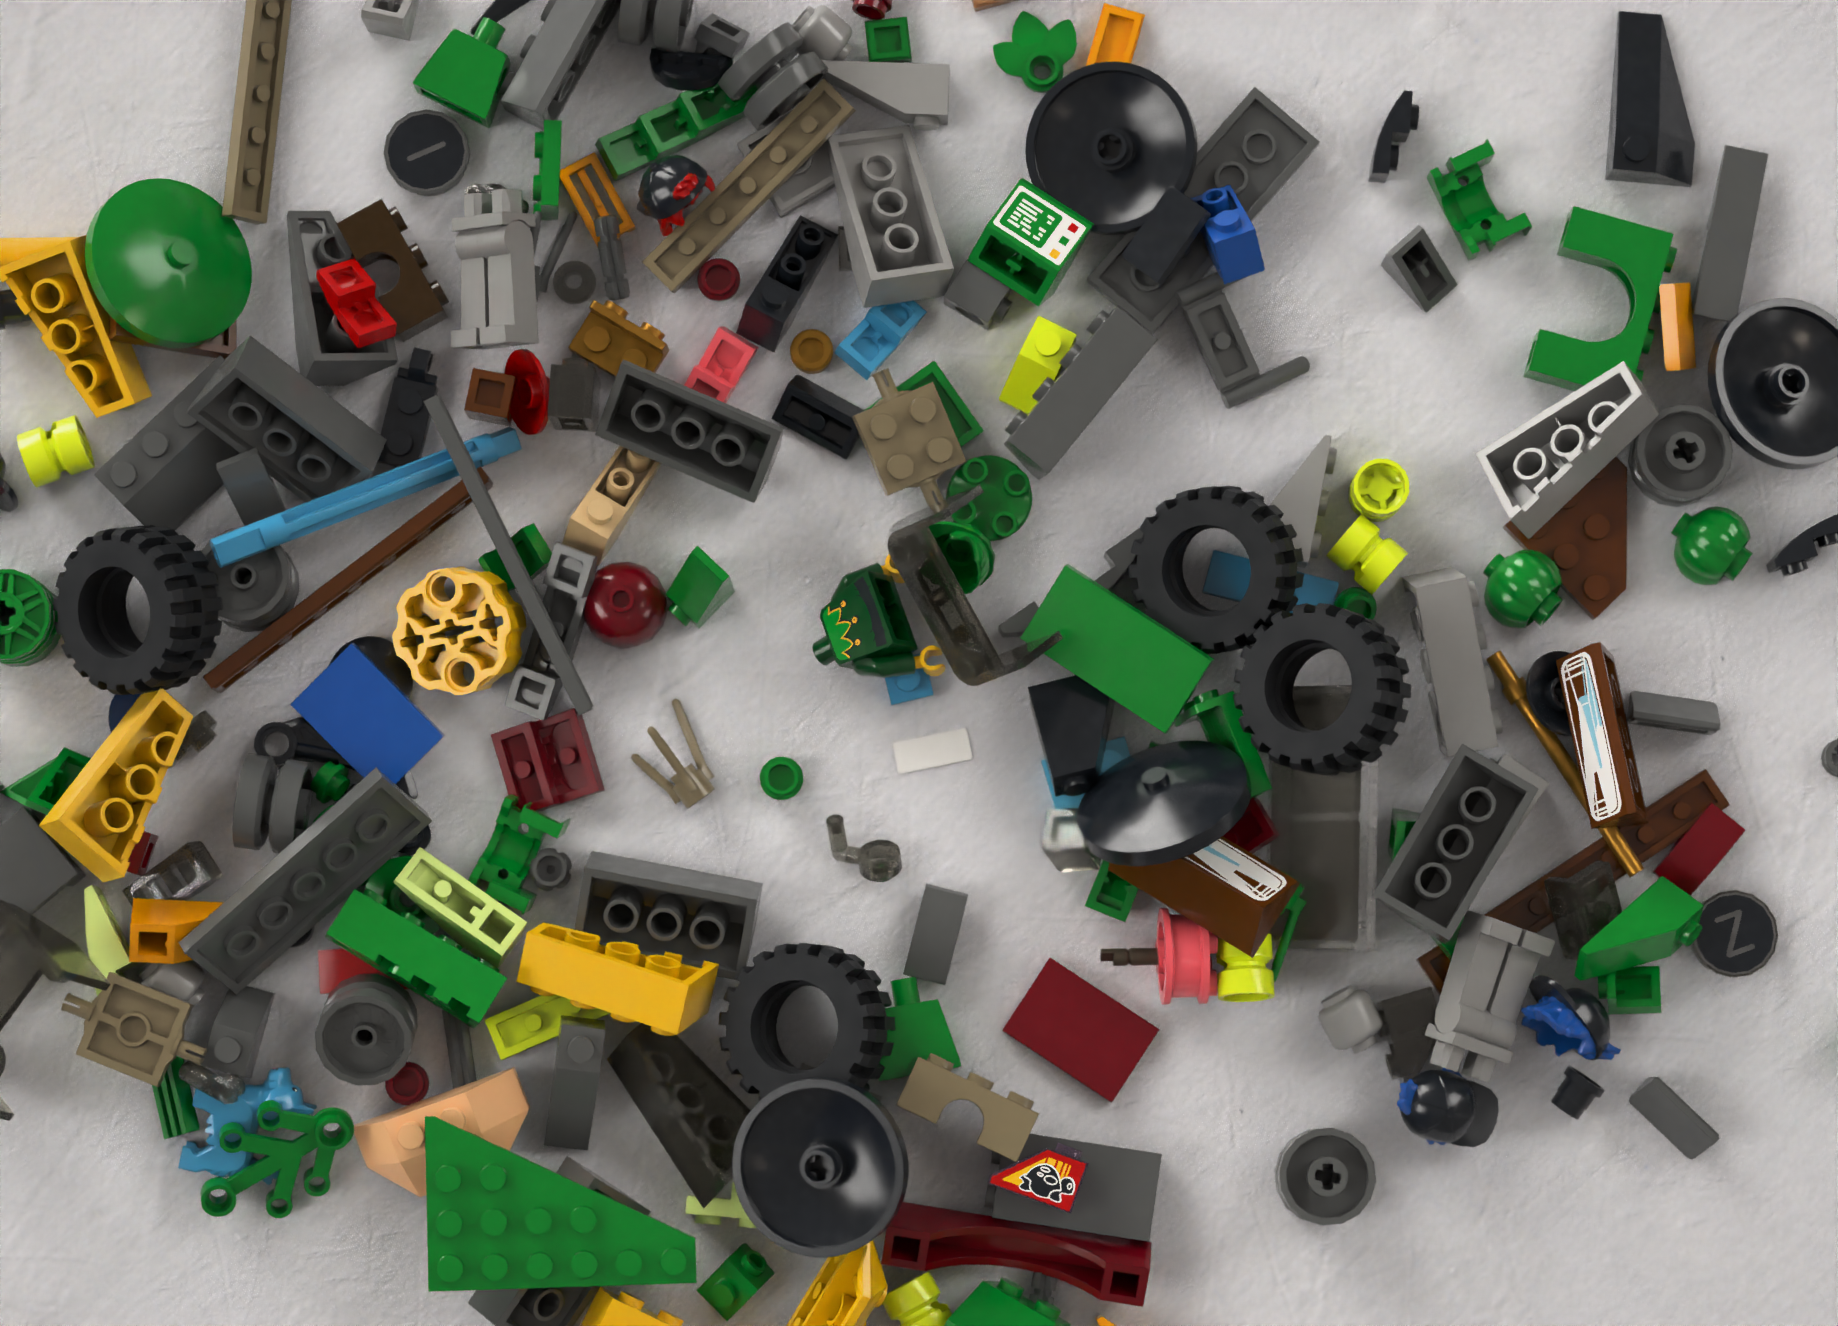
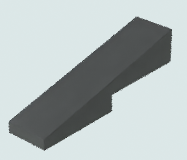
(1729, 233)

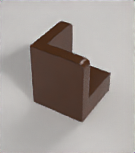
(490, 397)

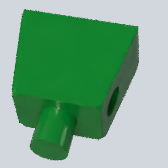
(467, 72)
(917, 1032)

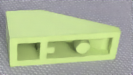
(461, 908)

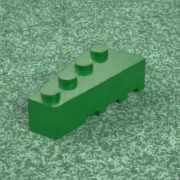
(415, 957)

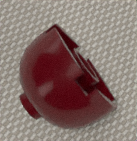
(625, 605)

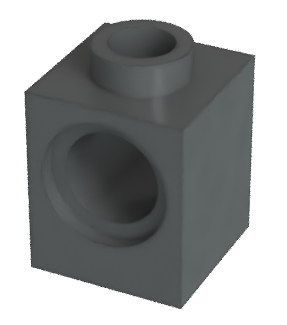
(978, 296)

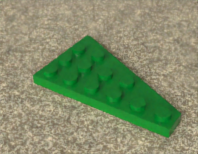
(525, 1227)

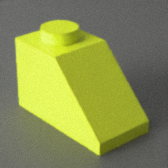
(1035, 362)

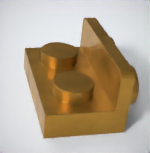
(609, 338)

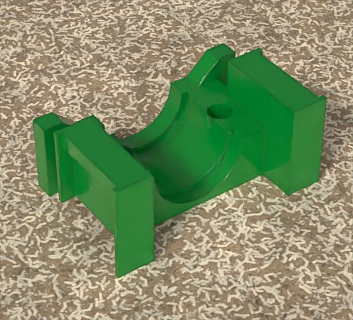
(1470, 204)
(513, 850)

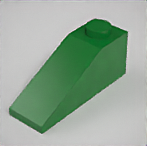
(698, 589)
(1643, 932)

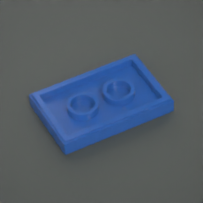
(367, 717)

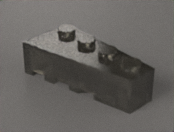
(683, 1105)

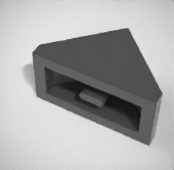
(1419, 269)

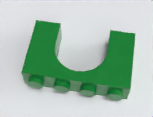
(1638, 260)

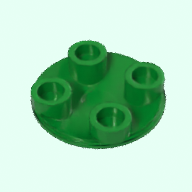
(1005, 498)

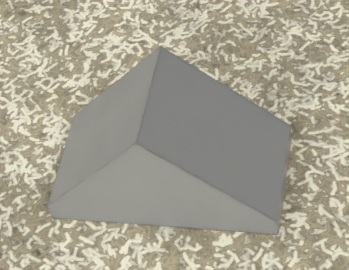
(390, 17)

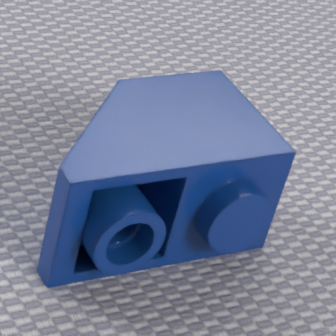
(1229, 235)

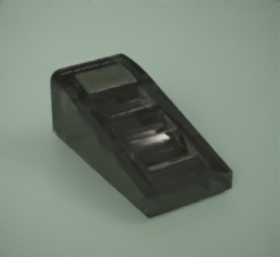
(200, 861)

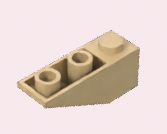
(610, 503)

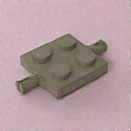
(909, 438)
(134, 1029)

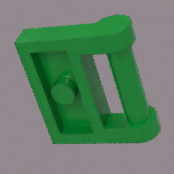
(548, 181)

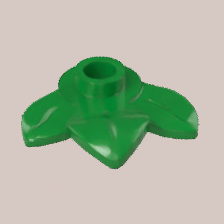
(1035, 47)

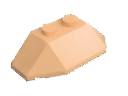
(396, 1140)

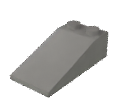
(889, 217)

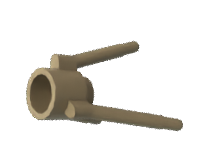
(690, 784)

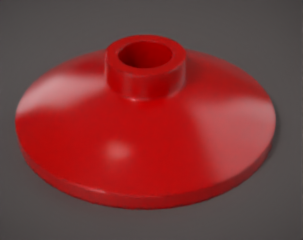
(531, 392)

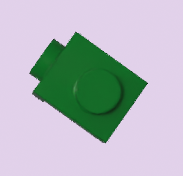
(531, 549)
(1631, 990)
(736, 1281)

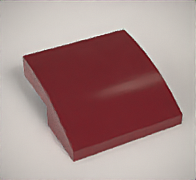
(548, 761)

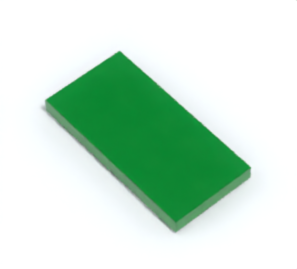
(1118, 648)

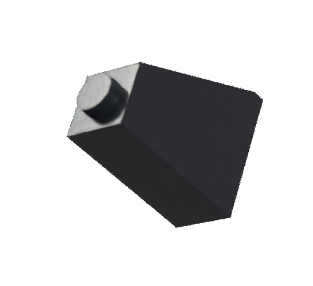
(1072, 730)

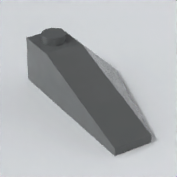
(322, 345)

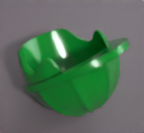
(966, 552)

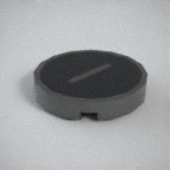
(426, 152)

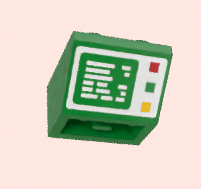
(1030, 242)

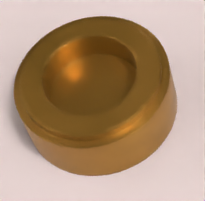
(811, 351)

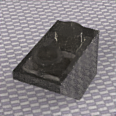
(1405, 1026)

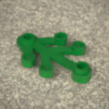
(281, 1156)

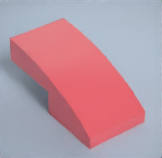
(722, 365)

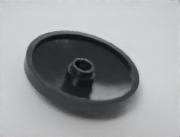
(1111, 144)
(1778, 382)
(1164, 803)
(820, 1167)

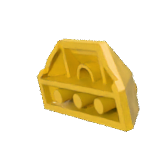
(844, 1290)

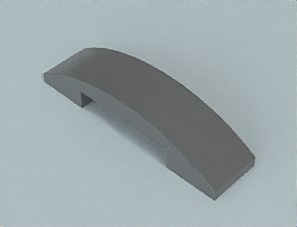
(1119, 559)
(568, 585)

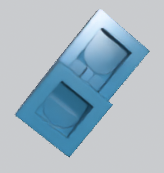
(879, 336)

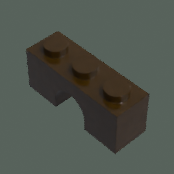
(376, 236)

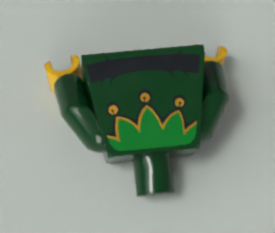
(870, 627)

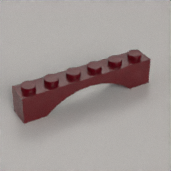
(941, 1237)

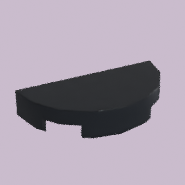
(688, 69)

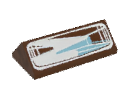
(1601, 738)
(1218, 890)

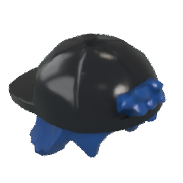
(1568, 1020)
(1448, 1108)

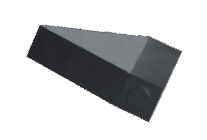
(1648, 116)

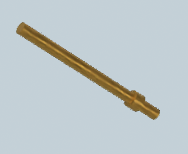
(1516, 694)

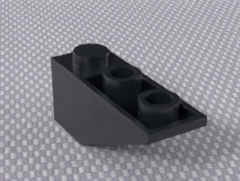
(785, 284)

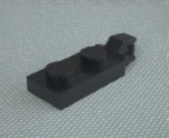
(406, 414)

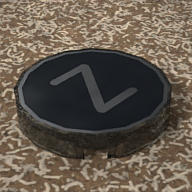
(1735, 934)

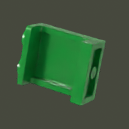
(1221, 726)

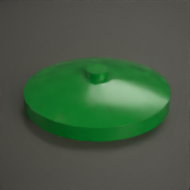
(168, 263)

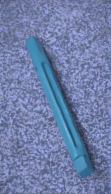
(357, 498)

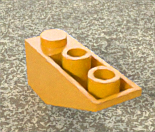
(161, 925)

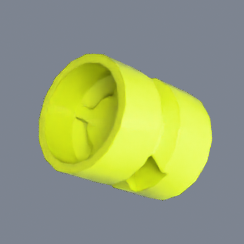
(55, 451)
(1378, 490)
(1366, 554)
(1243, 976)
(917, 1303)

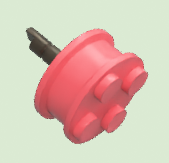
(1179, 956)

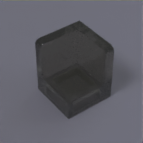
(1065, 843)

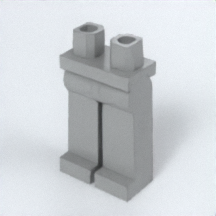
(496, 272)
(1484, 994)

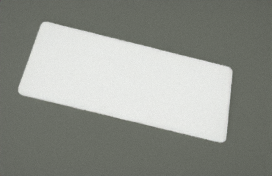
(932, 750)

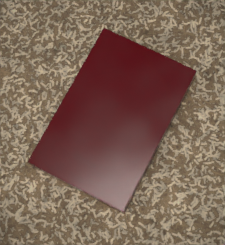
(1080, 1030)

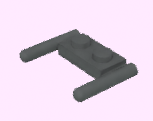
(1225, 345)

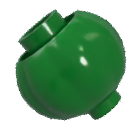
(1711, 545)
(1522, 588)

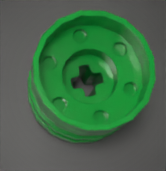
(32, 630)

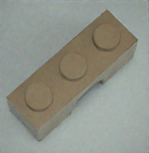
(1005, 1120)

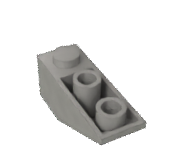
(1304, 499)

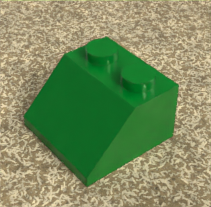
(1004, 1305)

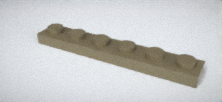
(256, 110)
(749, 186)

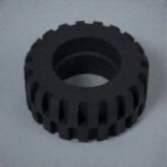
(1161, 566)
(96, 619)
(1270, 679)
(766, 986)

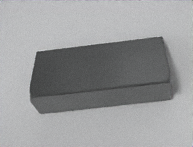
(1673, 713)
(1673, 1117)

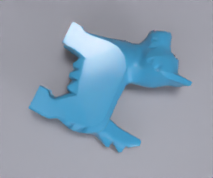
(212, 1157)

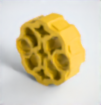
(473, 592)

